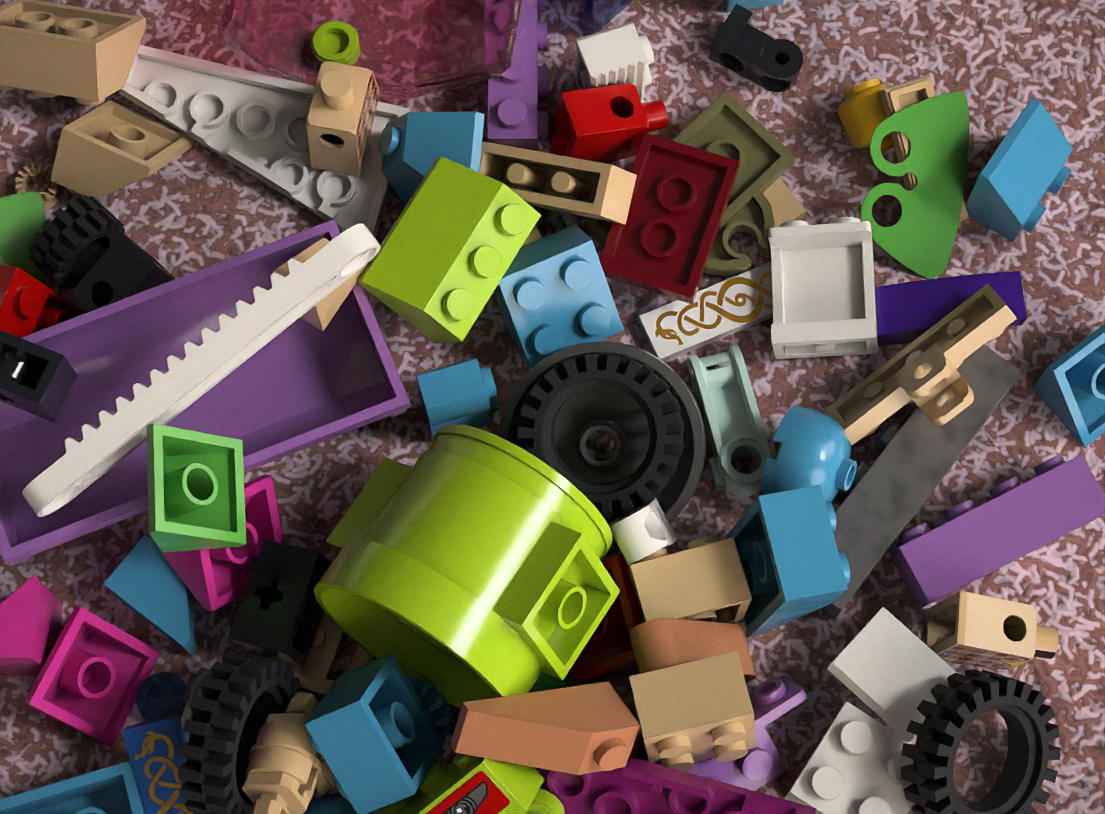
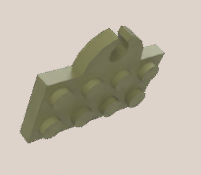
(735, 134)

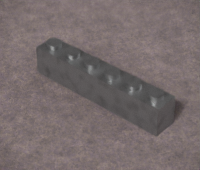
(910, 469)

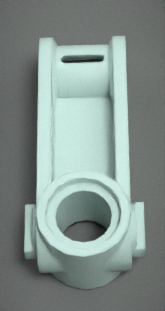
(730, 419)

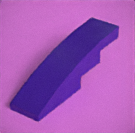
(913, 307)

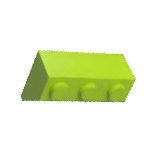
(449, 250)

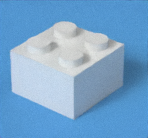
(854, 769)

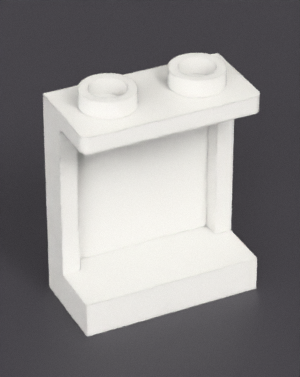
(823, 289)

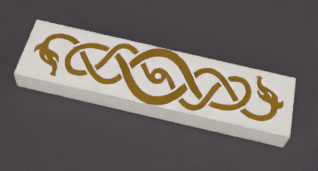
(714, 314)

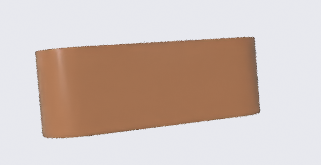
(680, 641)

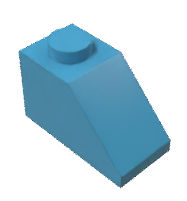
(156, 593)

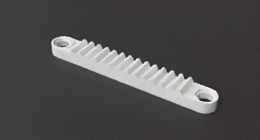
(200, 369)

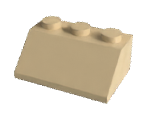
(66, 49)

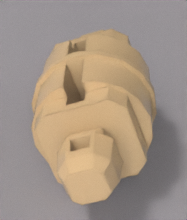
(283, 761)

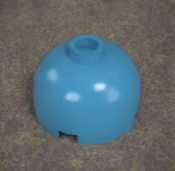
(810, 454)

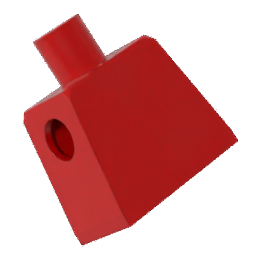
(603, 123)

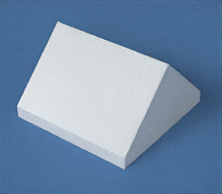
(891, 671)

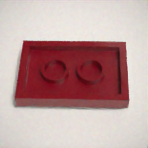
(670, 218)

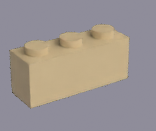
(561, 181)

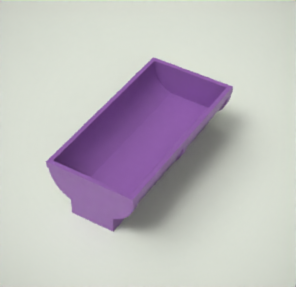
(278, 401)

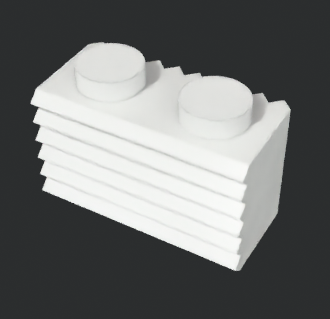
(614, 59)

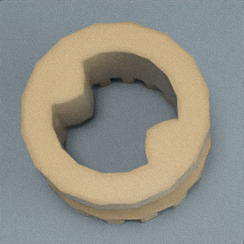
(35, 173)

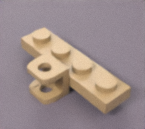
(925, 369)

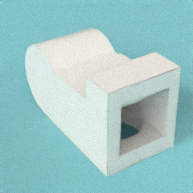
(642, 531)

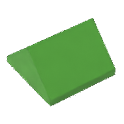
(195, 489)

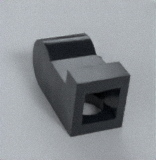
(755, 54)

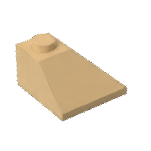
(113, 150)

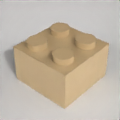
(692, 583)
(695, 712)

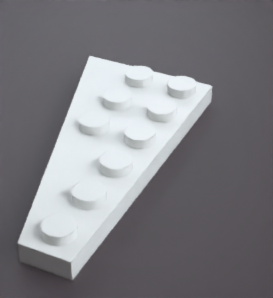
(261, 129)

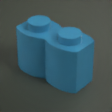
(458, 395)

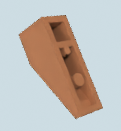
(554, 729)

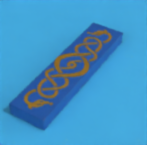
(155, 763)

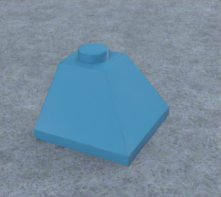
(418, 138)

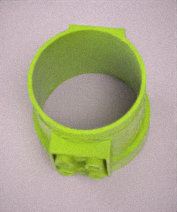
(470, 567)

